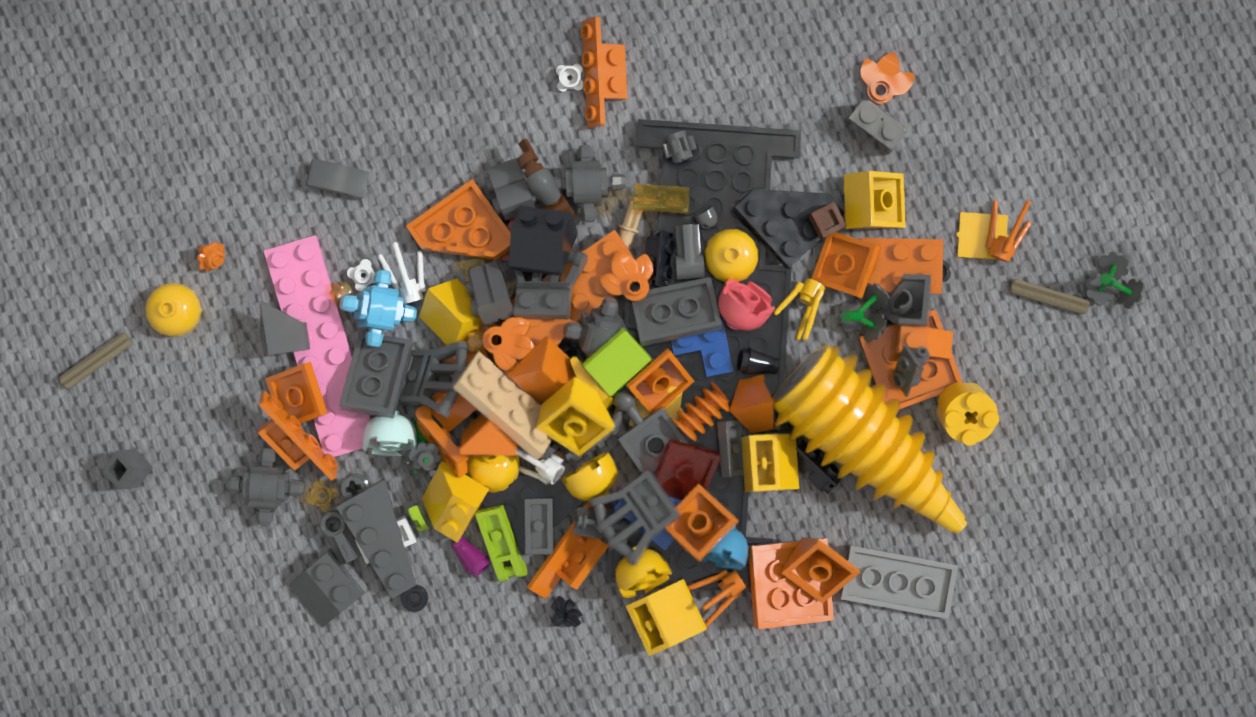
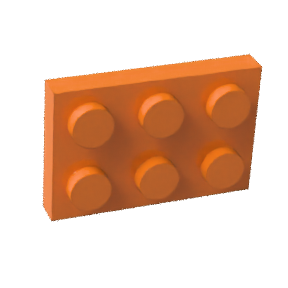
(907, 256)

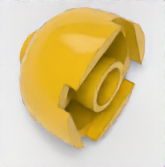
(731, 255)
(173, 309)
(493, 470)
(592, 479)
(647, 574)

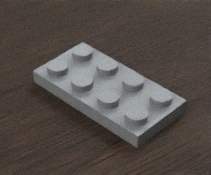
(901, 582)

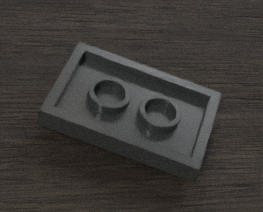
(677, 312)
(376, 376)

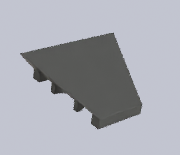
(910, 301)
(281, 332)

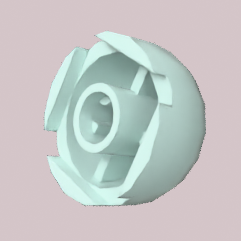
(391, 434)

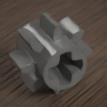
(679, 146)

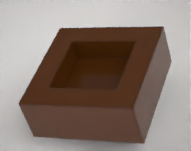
(827, 220)

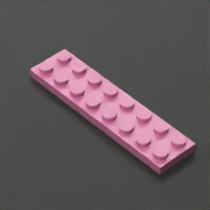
(304, 293)

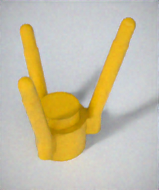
(810, 295)

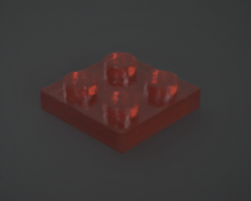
(685, 467)

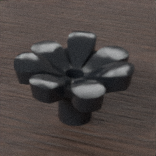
(565, 613)

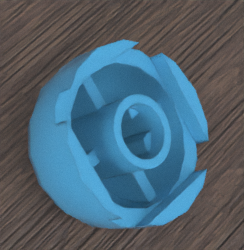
(730, 551)

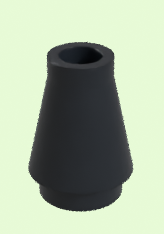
(756, 362)

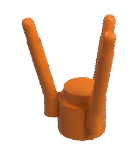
(1005, 247)
(730, 586)

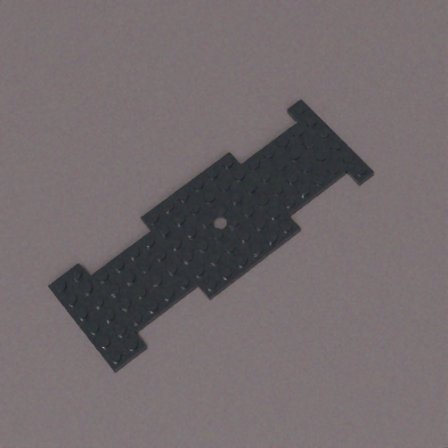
(720, 174)

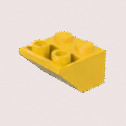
(769, 463)
(666, 617)

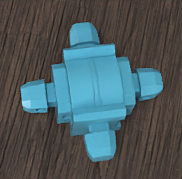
(378, 308)

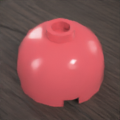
(744, 305)

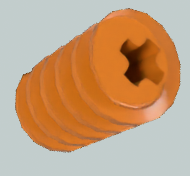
(702, 412)

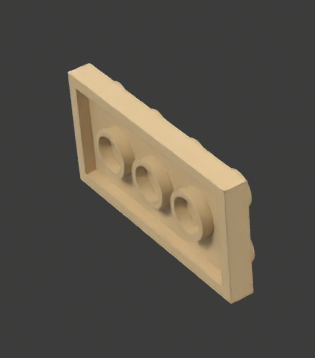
(503, 403)

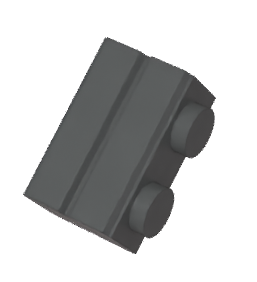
(489, 292)

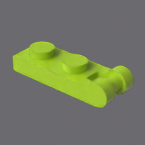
(500, 542)

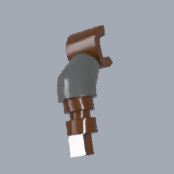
(541, 181)

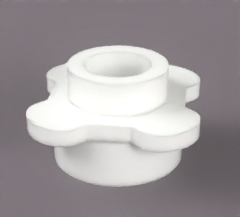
(564, 71)
(355, 274)

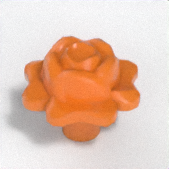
(211, 256)

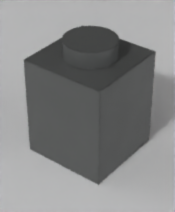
(127, 469)

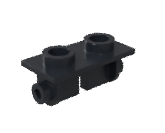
(661, 246)
(823, 476)

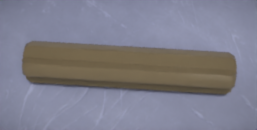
(1049, 296)
(95, 360)

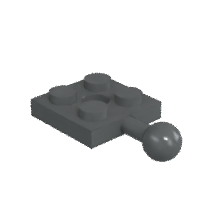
(637, 438)

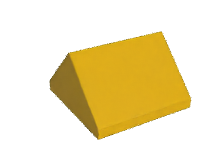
(449, 312)

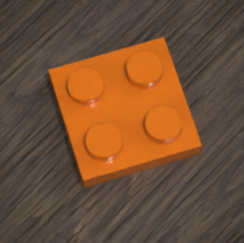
(845, 264)
(298, 392)

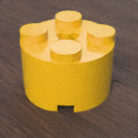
(977, 422)

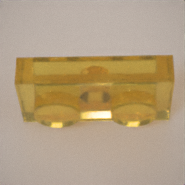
(661, 198)

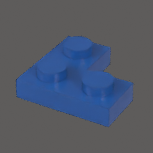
(713, 350)

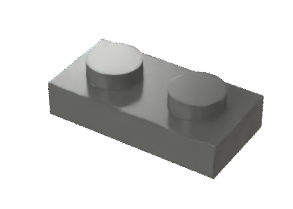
(730, 447)
(538, 525)

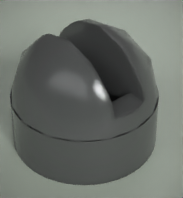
(706, 217)

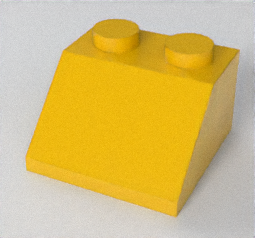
(874, 200)
(575, 417)
(452, 501)

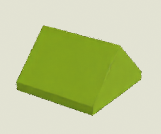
(617, 362)

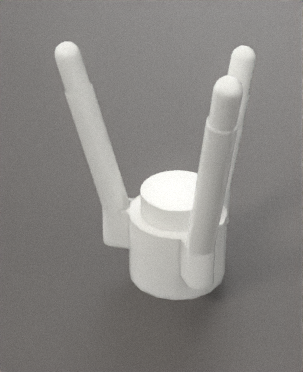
(409, 290)
(548, 470)

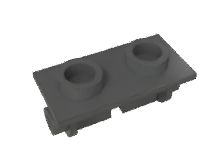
(909, 368)
(587, 524)

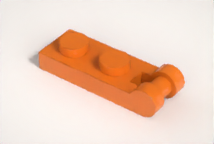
(441, 437)

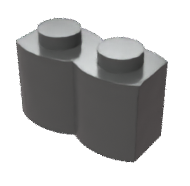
(510, 188)

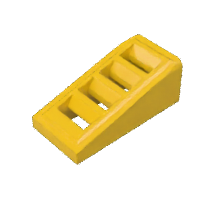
(583, 375)

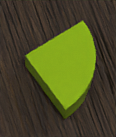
(417, 515)

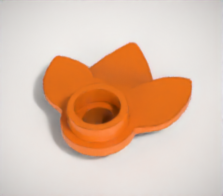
(885, 74)
(625, 273)
(514, 342)

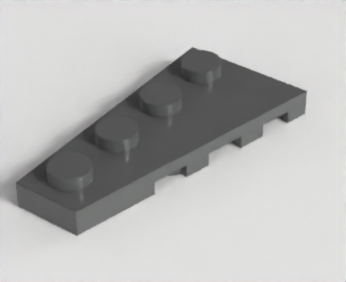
(376, 530)

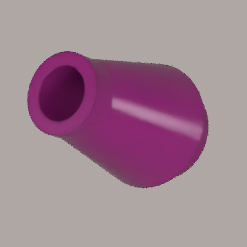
(471, 558)

